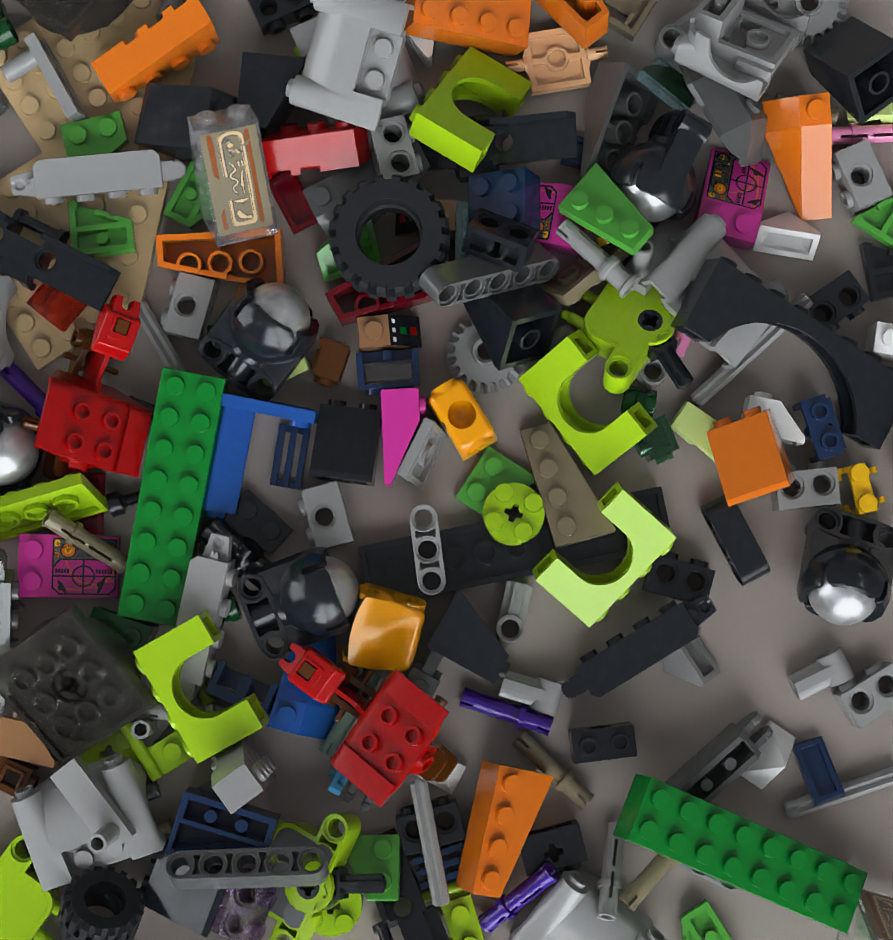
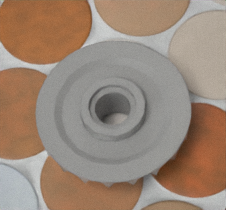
(822, 20)
(465, 363)

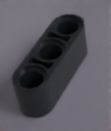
(735, 540)

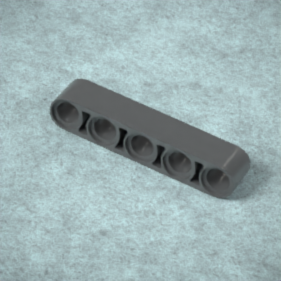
(477, 278)
(234, 859)

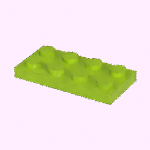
(71, 496)

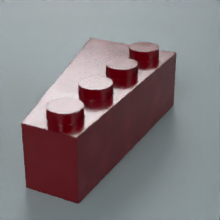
(350, 304)

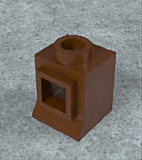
(329, 362)
(25, 769)

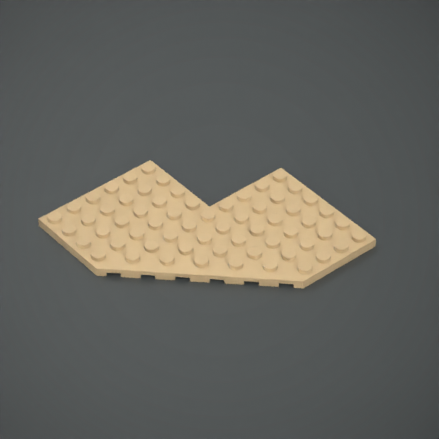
(42, 117)

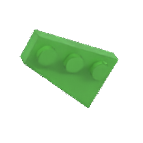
(606, 211)

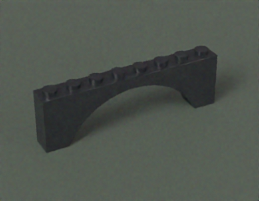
(729, 298)

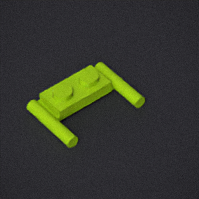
(166, 753)
(459, 913)

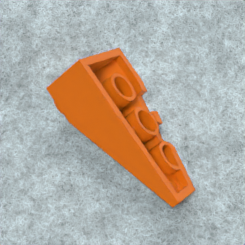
(802, 150)

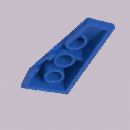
(299, 712)

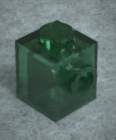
(659, 443)

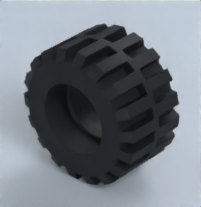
(102, 889)

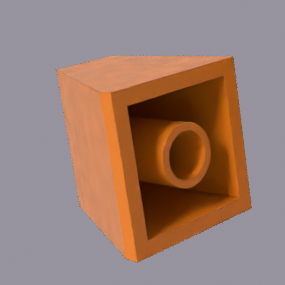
(749, 456)

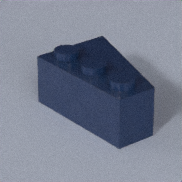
(207, 824)

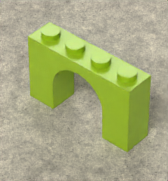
(471, 78)
(549, 386)
(593, 594)
(201, 730)

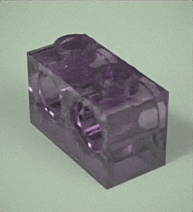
(240, 904)

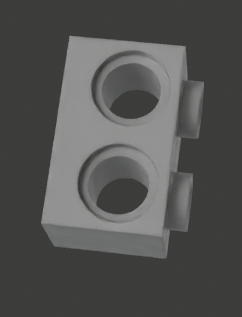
(386, 152)
(805, 494)
(874, 701)

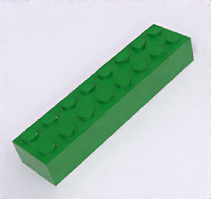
(172, 494)
(740, 853)

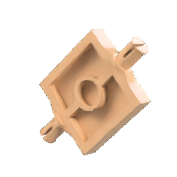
(556, 62)

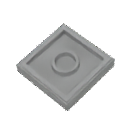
(422, 453)

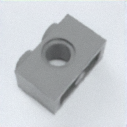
(861, 160)
(192, 325)
(326, 497)

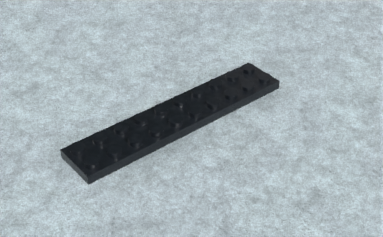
(477, 559)

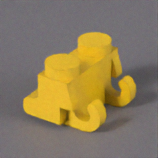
(861, 488)

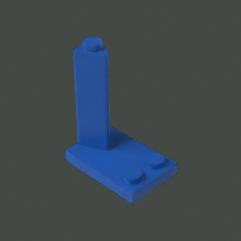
(233, 446)

